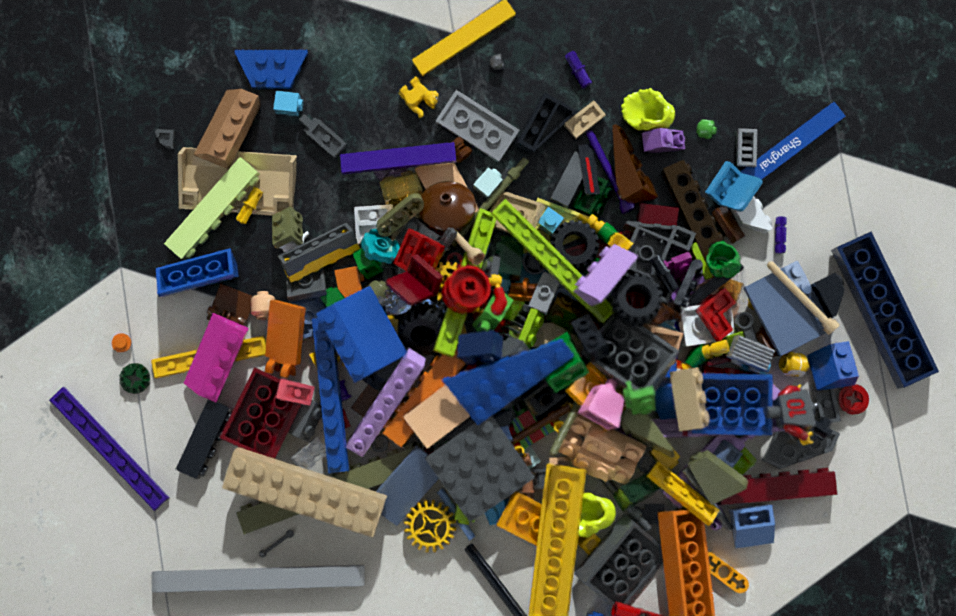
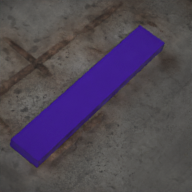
(398, 158)

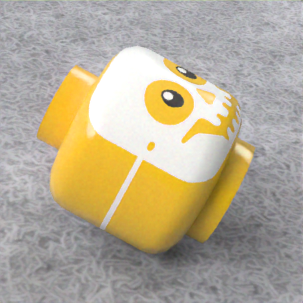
(794, 364)

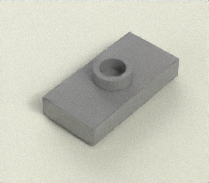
(544, 293)

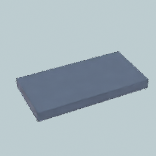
(407, 485)

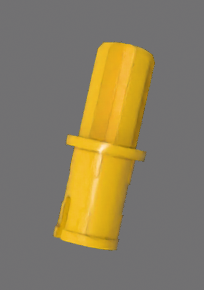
(249, 205)

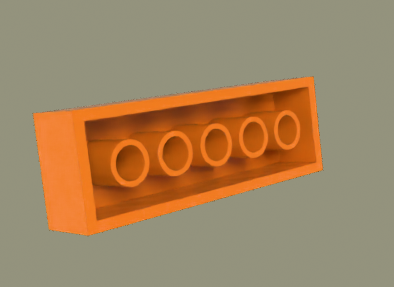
(442, 367)
(686, 564)

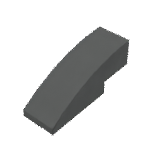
(569, 182)

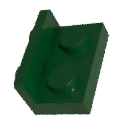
(594, 203)

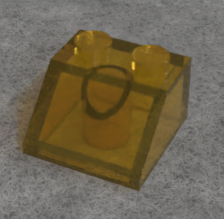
(398, 188)

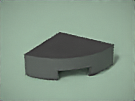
(166, 137)

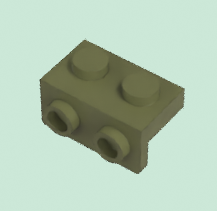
(287, 227)

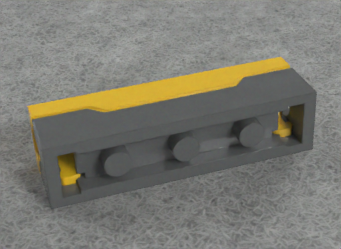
(319, 252)

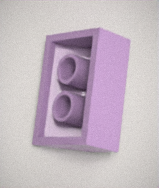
(604, 274)

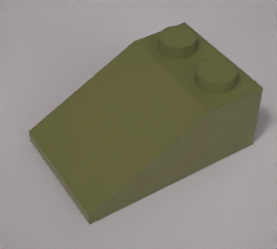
(644, 430)

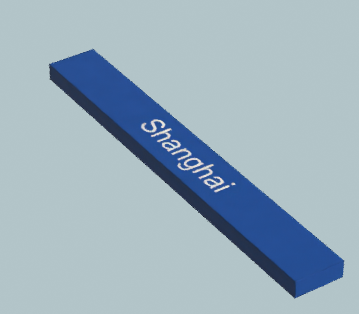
(796, 141)

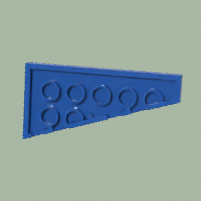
(498, 383)

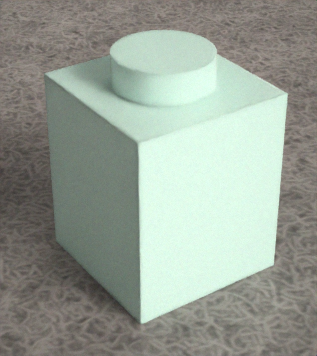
(488, 182)

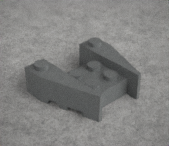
(654, 240)

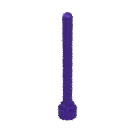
(625, 207)

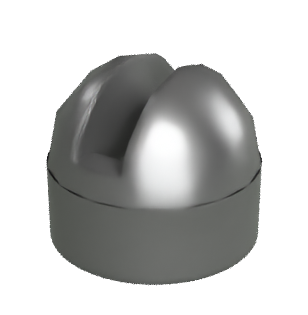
(496, 62)

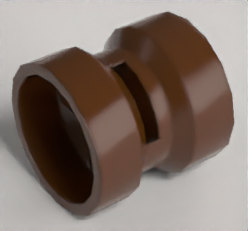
(461, 150)

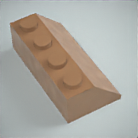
(228, 127)

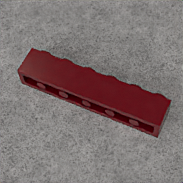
(785, 486)

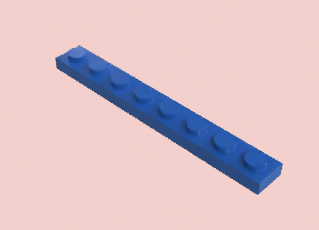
(330, 400)

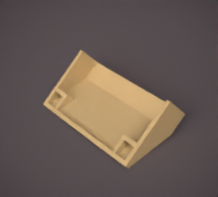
(276, 180)

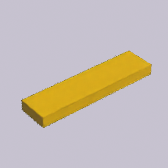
(683, 493)

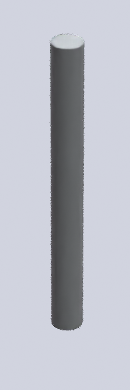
(720, 516)

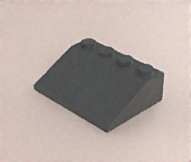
(634, 355)
(621, 562)

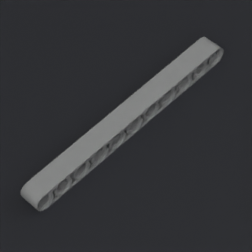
(258, 578)

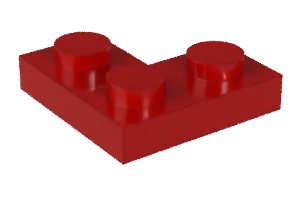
(712, 313)

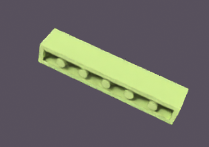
(212, 208)

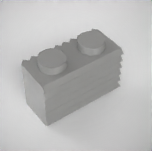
(750, 354)

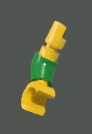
(606, 232)
(703, 353)

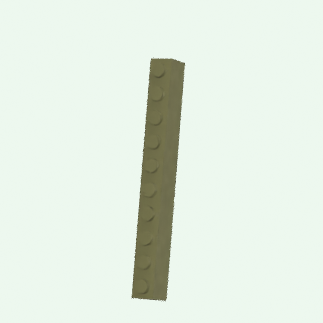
(365, 476)

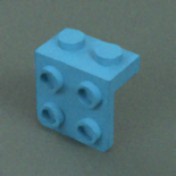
(733, 188)

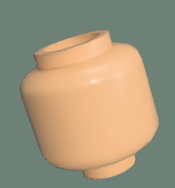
(260, 305)

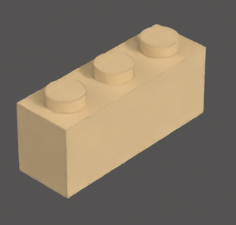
(689, 399)

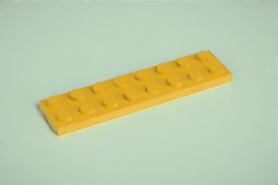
(557, 541)

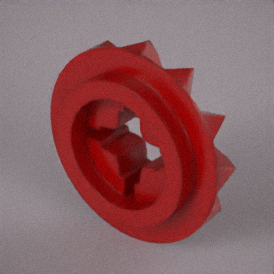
(860, 394)

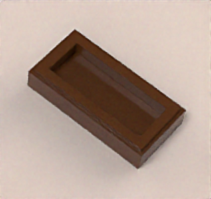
(728, 224)

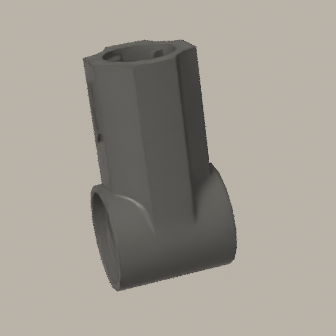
(748, 329)

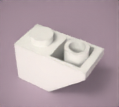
(753, 217)

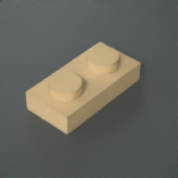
(584, 119)

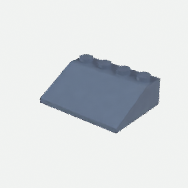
(782, 313)

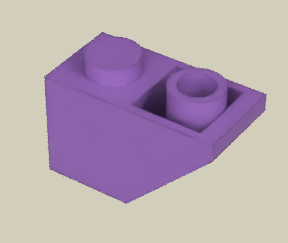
(663, 140)

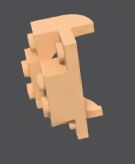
(601, 451)

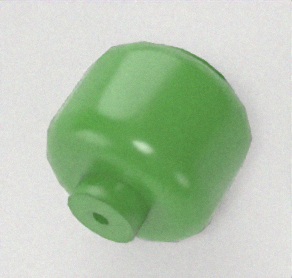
(706, 129)

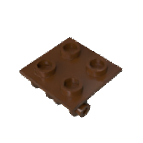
(231, 305)

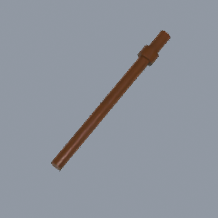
(552, 416)

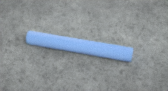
(448, 502)

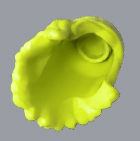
(647, 110)
(596, 514)

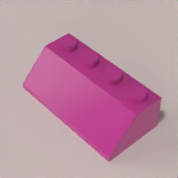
(215, 357)

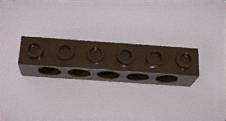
(686, 210)

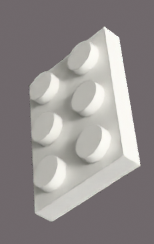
(695, 330)

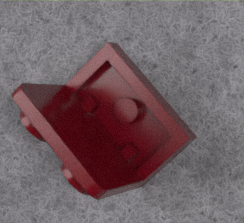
(417, 283)

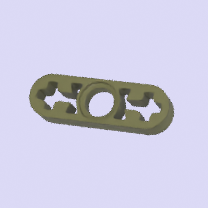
(400, 207)

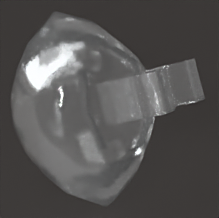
(393, 304)

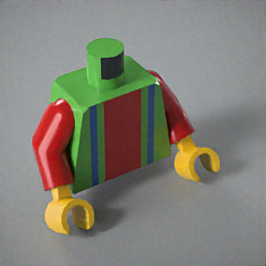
(494, 309)
(523, 421)

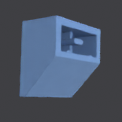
(752, 525)

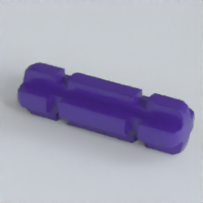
(780, 234)

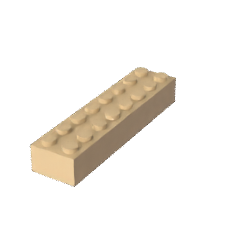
(304, 491)

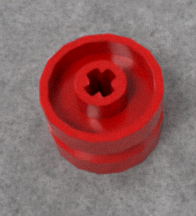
(466, 289)

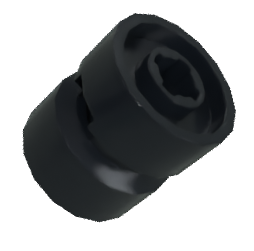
(532, 265)

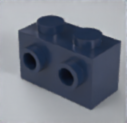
(480, 347)

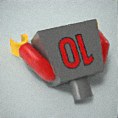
(793, 412)

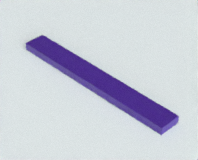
(109, 448)

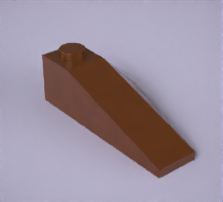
(630, 179)

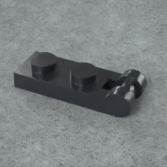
(688, 285)

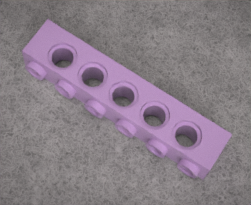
(386, 402)

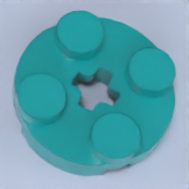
(385, 252)

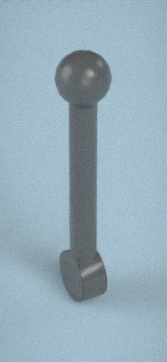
(289, 534)

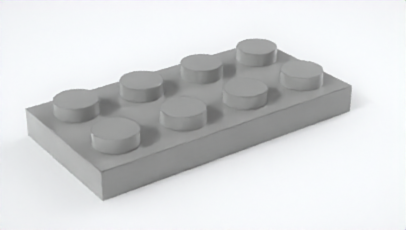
(477, 126)

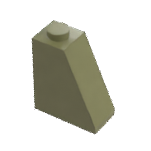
(715, 476)

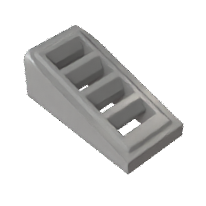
(746, 133)

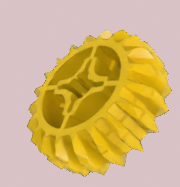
(414, 534)

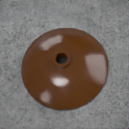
(449, 213)

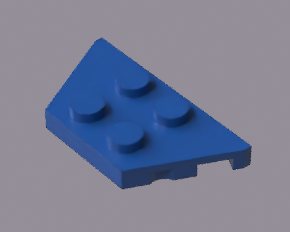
(271, 67)

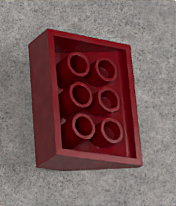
(259, 418)

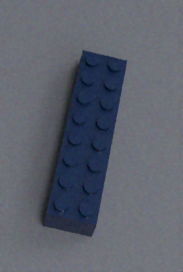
(884, 310)

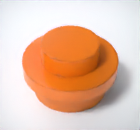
(121, 342)

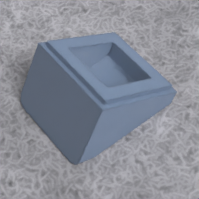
(727, 453)

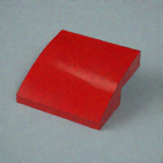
(419, 244)

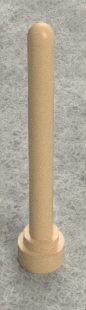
(474, 254)
(827, 323)

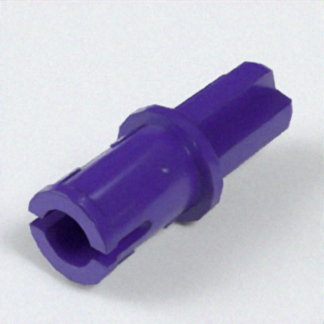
(578, 69)

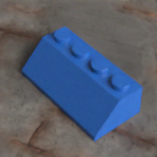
(196, 273)

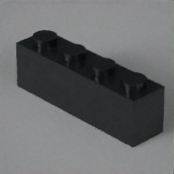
(204, 439)

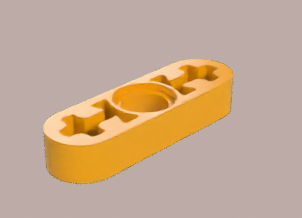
(738, 576)

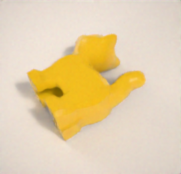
(417, 95)

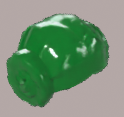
(723, 260)

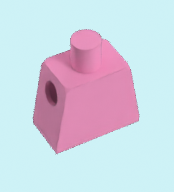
(604, 405)

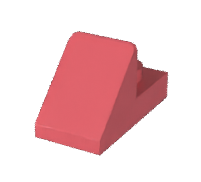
(295, 392)

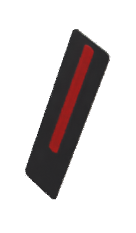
(588, 169)

